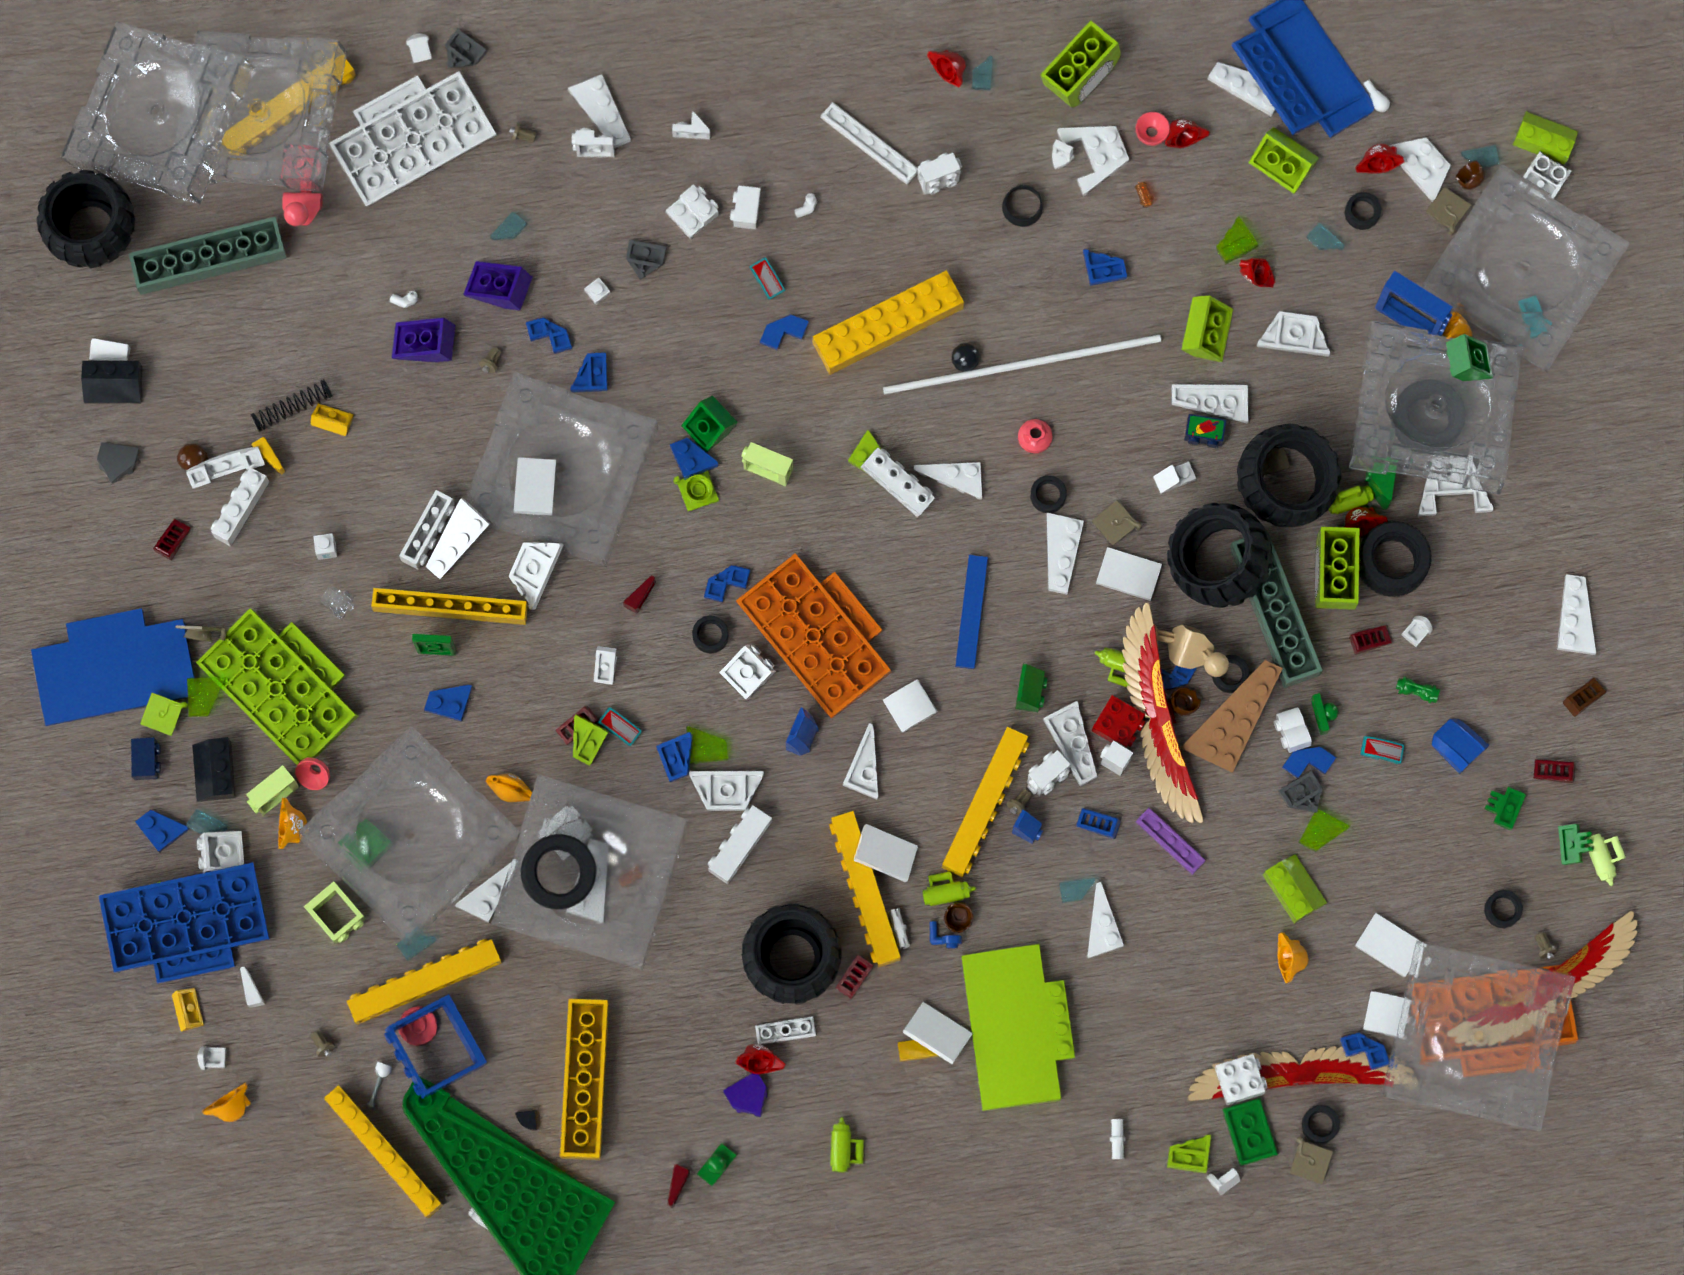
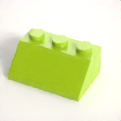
(1545, 136)
(1283, 159)
(1207, 328)
(1294, 888)

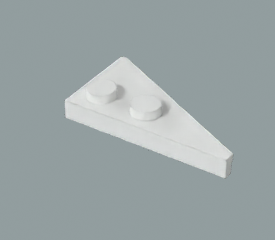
(962, 476)
(862, 772)
(484, 899)
(1104, 931)

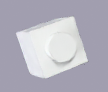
(325, 546)

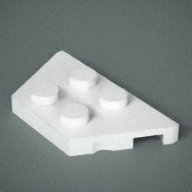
(1423, 165)
(1295, 334)
(534, 569)
(726, 788)

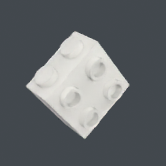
(939, 173)
(1043, 777)
(1240, 1079)

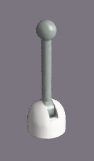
(381, 1070)

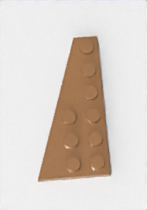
(1230, 726)

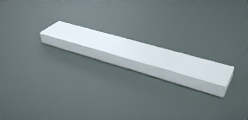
(869, 143)

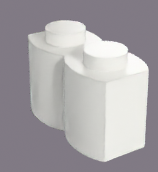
(1293, 730)

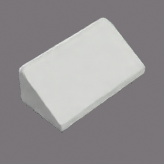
(108, 351)

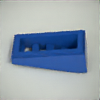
(1114, 828)

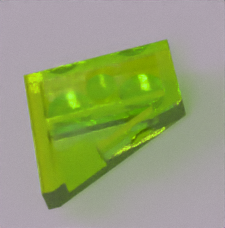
(1236, 242)
(202, 695)
(706, 747)
(1321, 830)

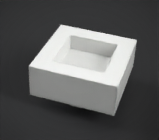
(597, 291)

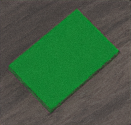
(434, 644)
(1249, 1132)

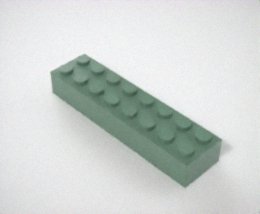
(207, 255)
(1282, 623)

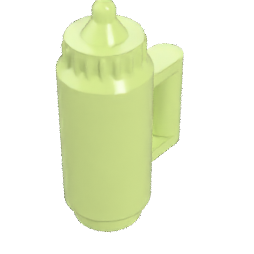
(1602, 859)

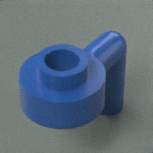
(950, 941)

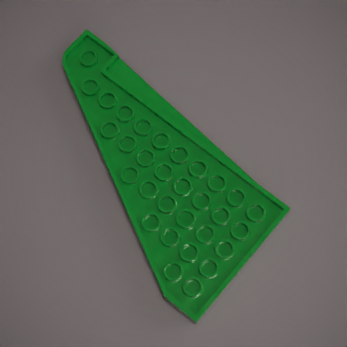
(526, 1203)

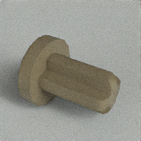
(522, 133)
(488, 364)
(1018, 804)
(1546, 949)
(324, 1048)

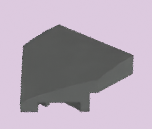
(463, 50)
(645, 257)
(117, 460)
(1302, 793)

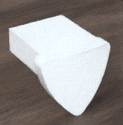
(419, 47)
(1061, 154)
(1417, 630)
(211, 1057)
(1225, 1182)

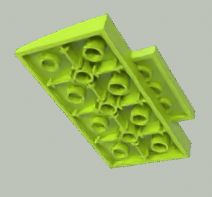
(281, 685)
(1016, 1027)

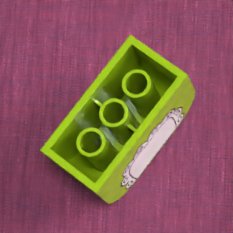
(1082, 65)
(1337, 568)

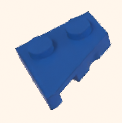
(1103, 268)
(592, 374)
(691, 458)
(449, 702)
(676, 756)
(160, 829)

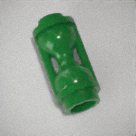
(1426, 692)

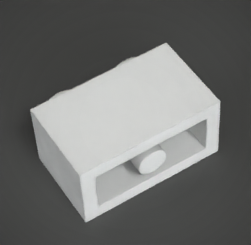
(746, 207)
(1116, 757)

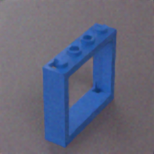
(1418, 298)
(462, 1031)

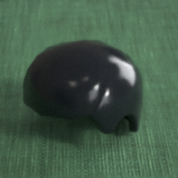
(965, 357)

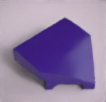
(747, 1095)

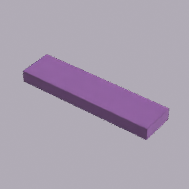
(1170, 841)

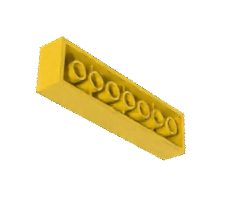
(888, 322)
(584, 1079)

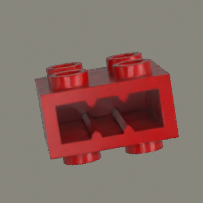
(1119, 722)

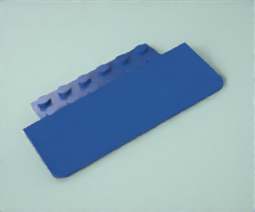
(1301, 70)

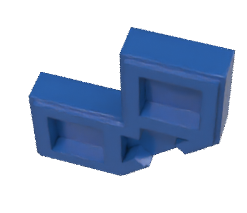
(789, 325)
(544, 328)
(718, 583)
(1179, 677)
(1315, 756)
(1374, 1051)

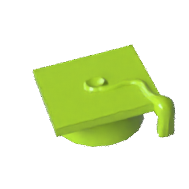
(697, 491)
(162, 714)

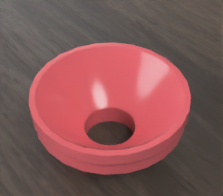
(1152, 120)
(1031, 444)
(308, 777)

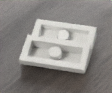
(910, 706)
(1383, 1013)

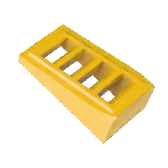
(268, 454)

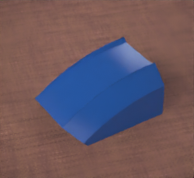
(802, 733)
(1458, 744)

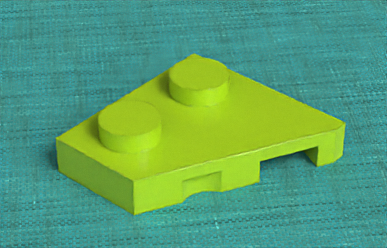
(863, 450)
(587, 739)
(1190, 1155)

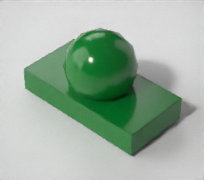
(1323, 713)
(716, 1164)

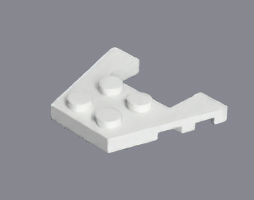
(1103, 150)
(1441, 488)

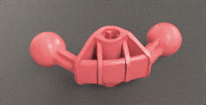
(301, 207)

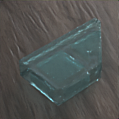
(982, 75)
(1484, 156)
(509, 228)
(1324, 239)
(205, 823)
(1075, 890)
(416, 947)

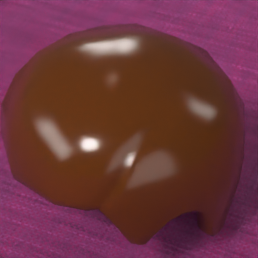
(1471, 175)
(191, 455)
(1184, 701)
(958, 917)

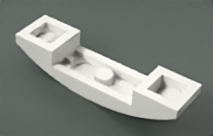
(223, 465)

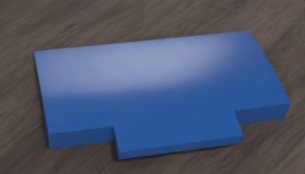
(111, 666)
(184, 923)

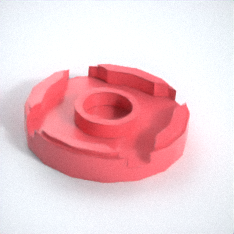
(420, 1031)

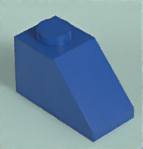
(1027, 827)

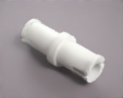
(898, 928)
(1117, 1139)

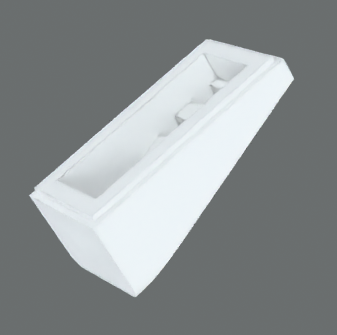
(252, 994)

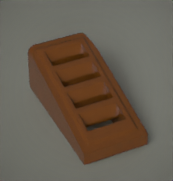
(1575, 705)

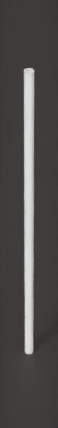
(1021, 364)

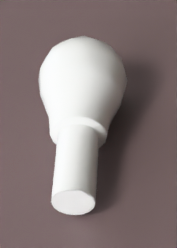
(1380, 102)

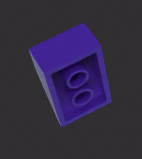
(498, 285)
(424, 340)

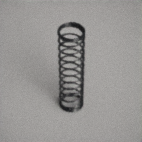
(325, 388)

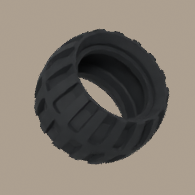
(1319, 455)
(1188, 538)

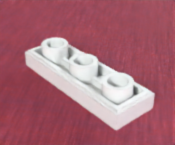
(773, 1033)

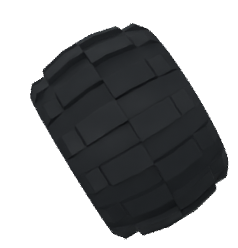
(77, 192)
(782, 922)

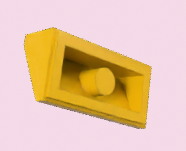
(331, 419)
(187, 1009)
(913, 1050)

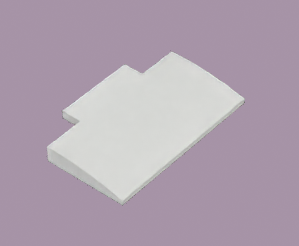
(410, 135)

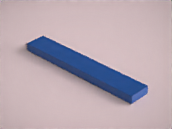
(971, 612)

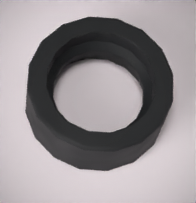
(1359, 224)
(1048, 479)
(710, 620)
(1245, 674)
(1503, 923)
(1335, 1124)

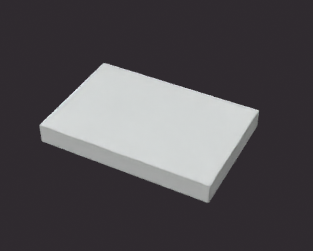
(534, 486)
(1128, 574)
(885, 853)
(1388, 944)
(937, 1033)

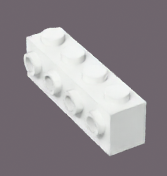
(898, 482)
(240, 506)
(427, 529)
(740, 844)

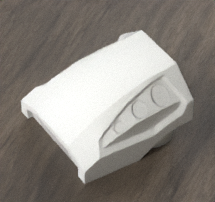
(1547, 176)

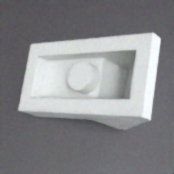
(696, 130)
(1174, 477)
(605, 665)

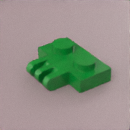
(1506, 807)
(1573, 844)

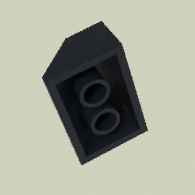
(111, 381)
(213, 770)

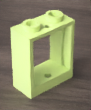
(767, 463)
(271, 791)
(323, 897)

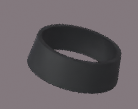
(1022, 222)

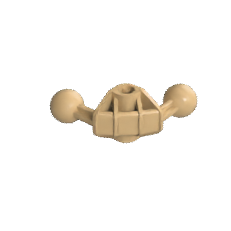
(1192, 649)

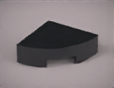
(527, 1119)

